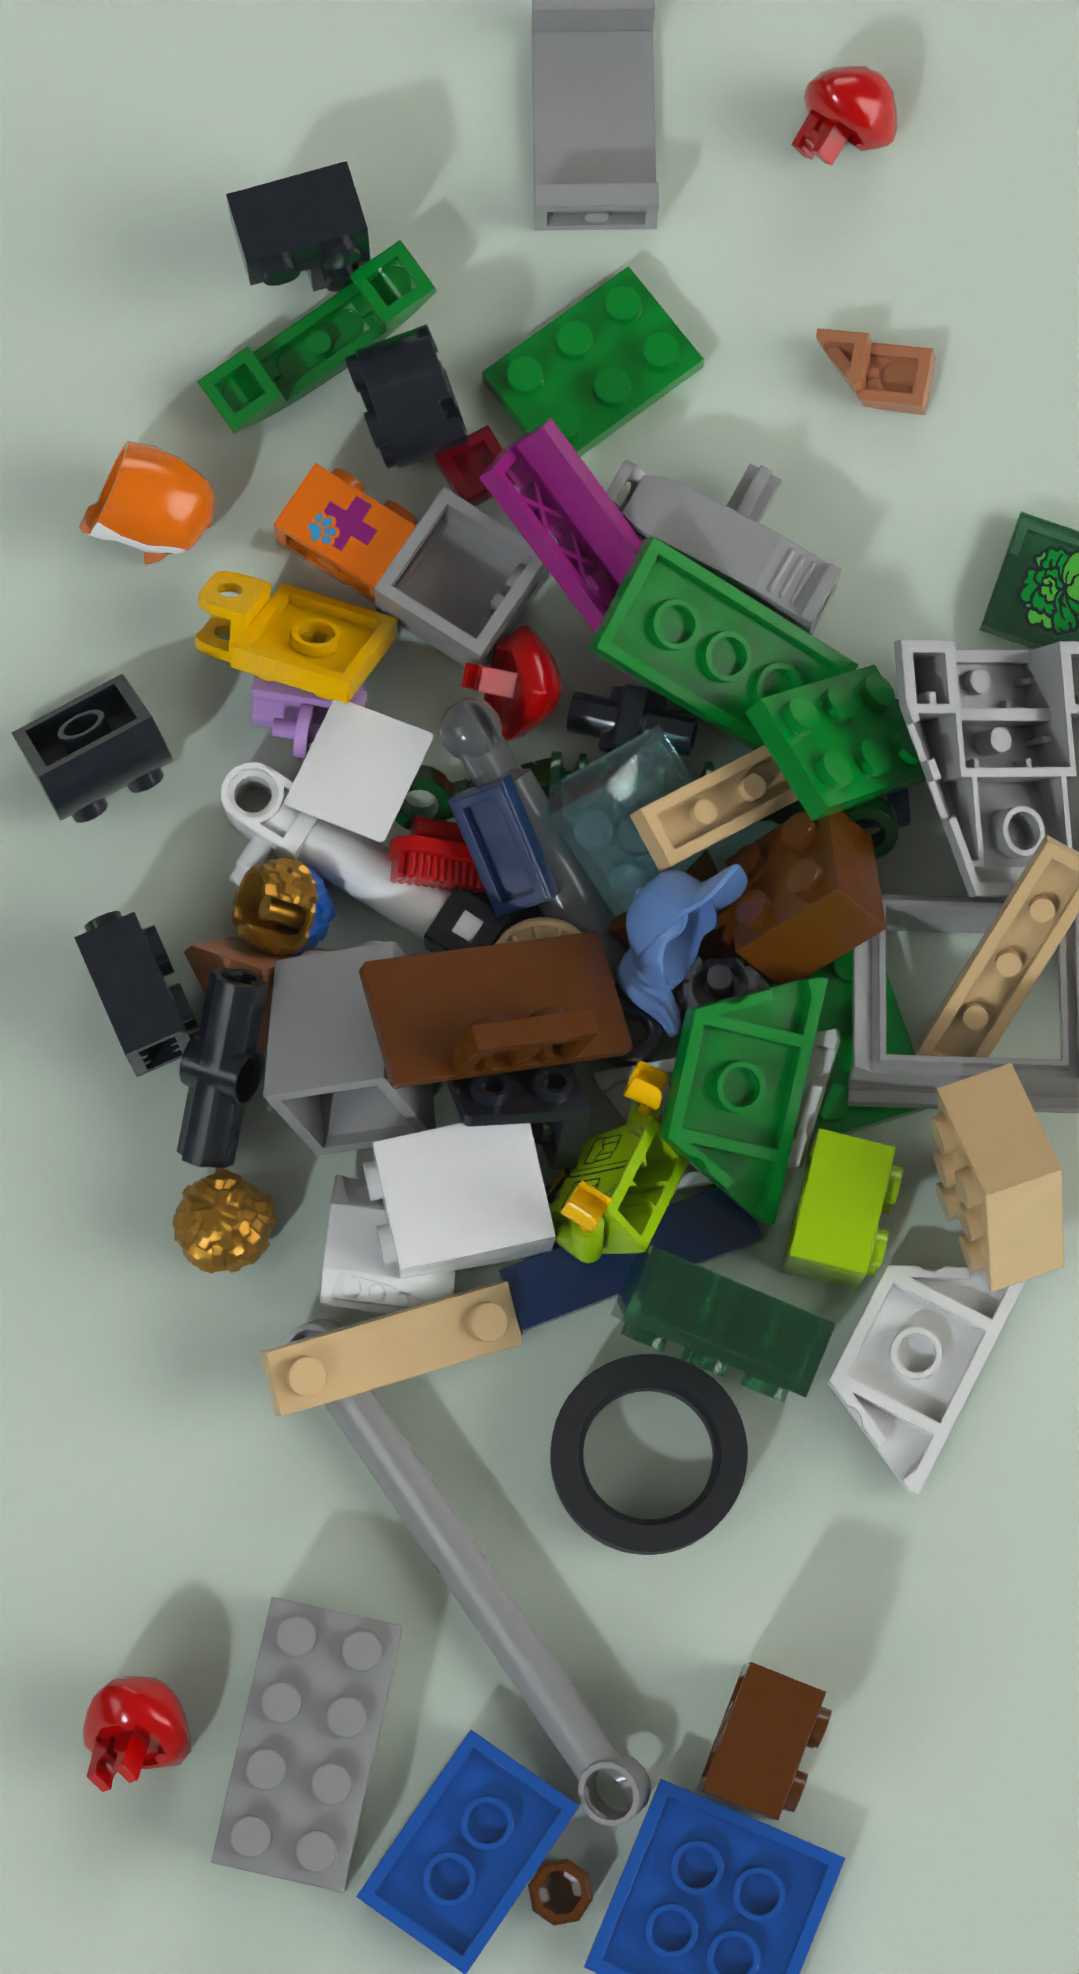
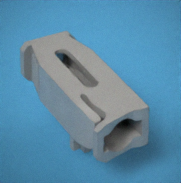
(731, 539)

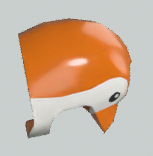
(151, 503)

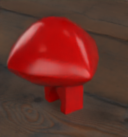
(845, 107)
(519, 683)
(132, 1728)

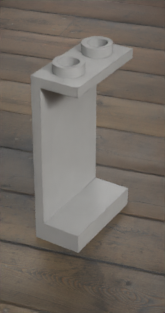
(594, 115)

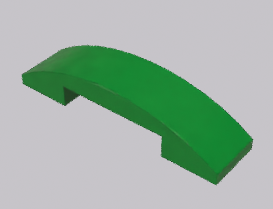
(315, 347)

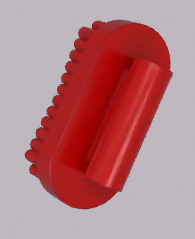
(434, 857)

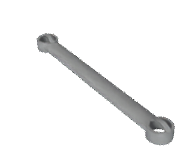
(486, 1601)

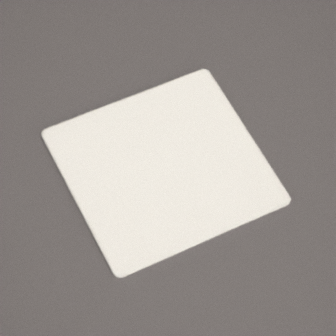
(359, 769)

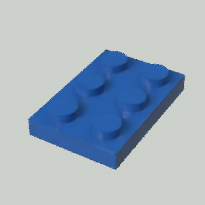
(467, 1851)

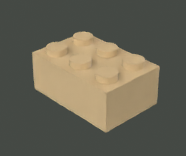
(998, 1178)

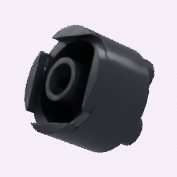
(407, 398)

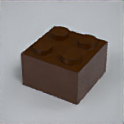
(806, 896)
(764, 1741)

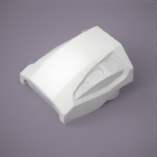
(354, 1263)

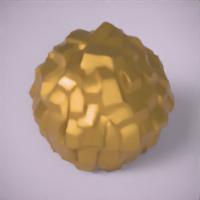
(223, 1222)

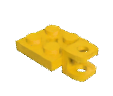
(280, 632)

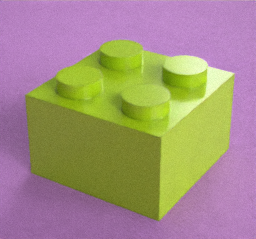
(840, 1209)

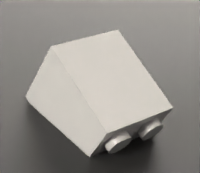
(460, 1198)

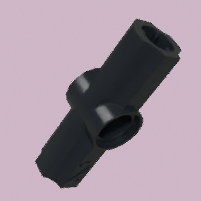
(222, 1067)

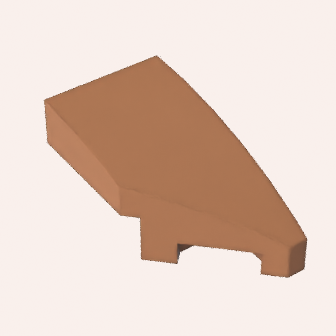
(879, 373)

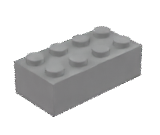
(307, 1744)

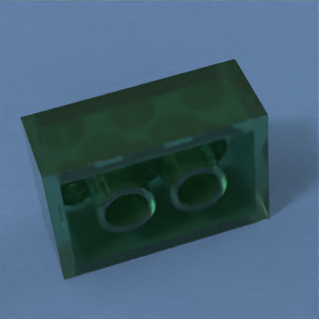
(721, 1324)

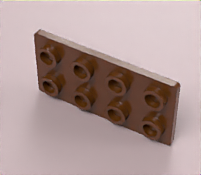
(494, 1009)

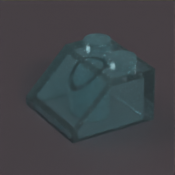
(595, 807)

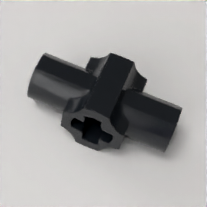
(628, 715)

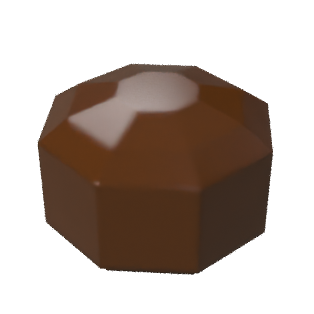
(560, 1892)

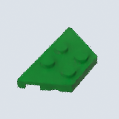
(743, 1088)

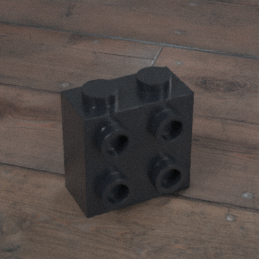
(129, 977)

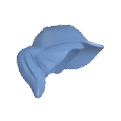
(665, 936)

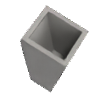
(326, 1056)

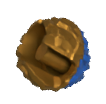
(282, 907)

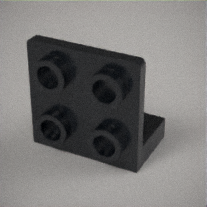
(541, 1096)

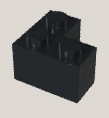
(301, 226)

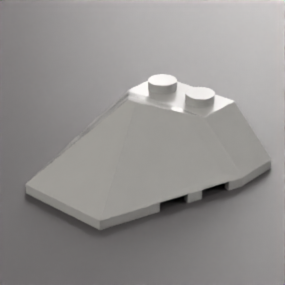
(995, 750)

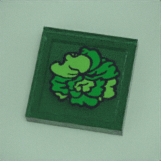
(1037, 586)

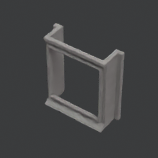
(913, 1080)

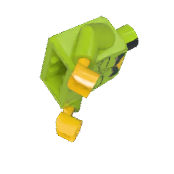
(619, 1180)

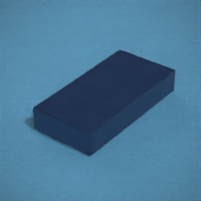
(503, 846)

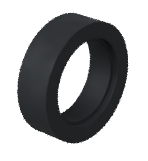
(668, 1377)

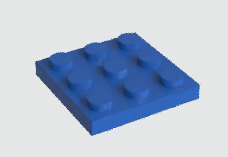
(713, 1894)

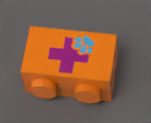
(343, 529)

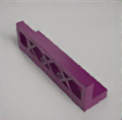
(571, 503)

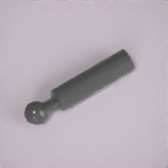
(474, 735)

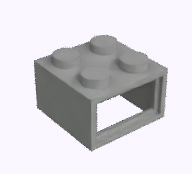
(460, 580)

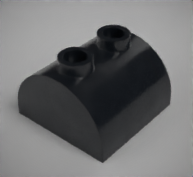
(94, 750)

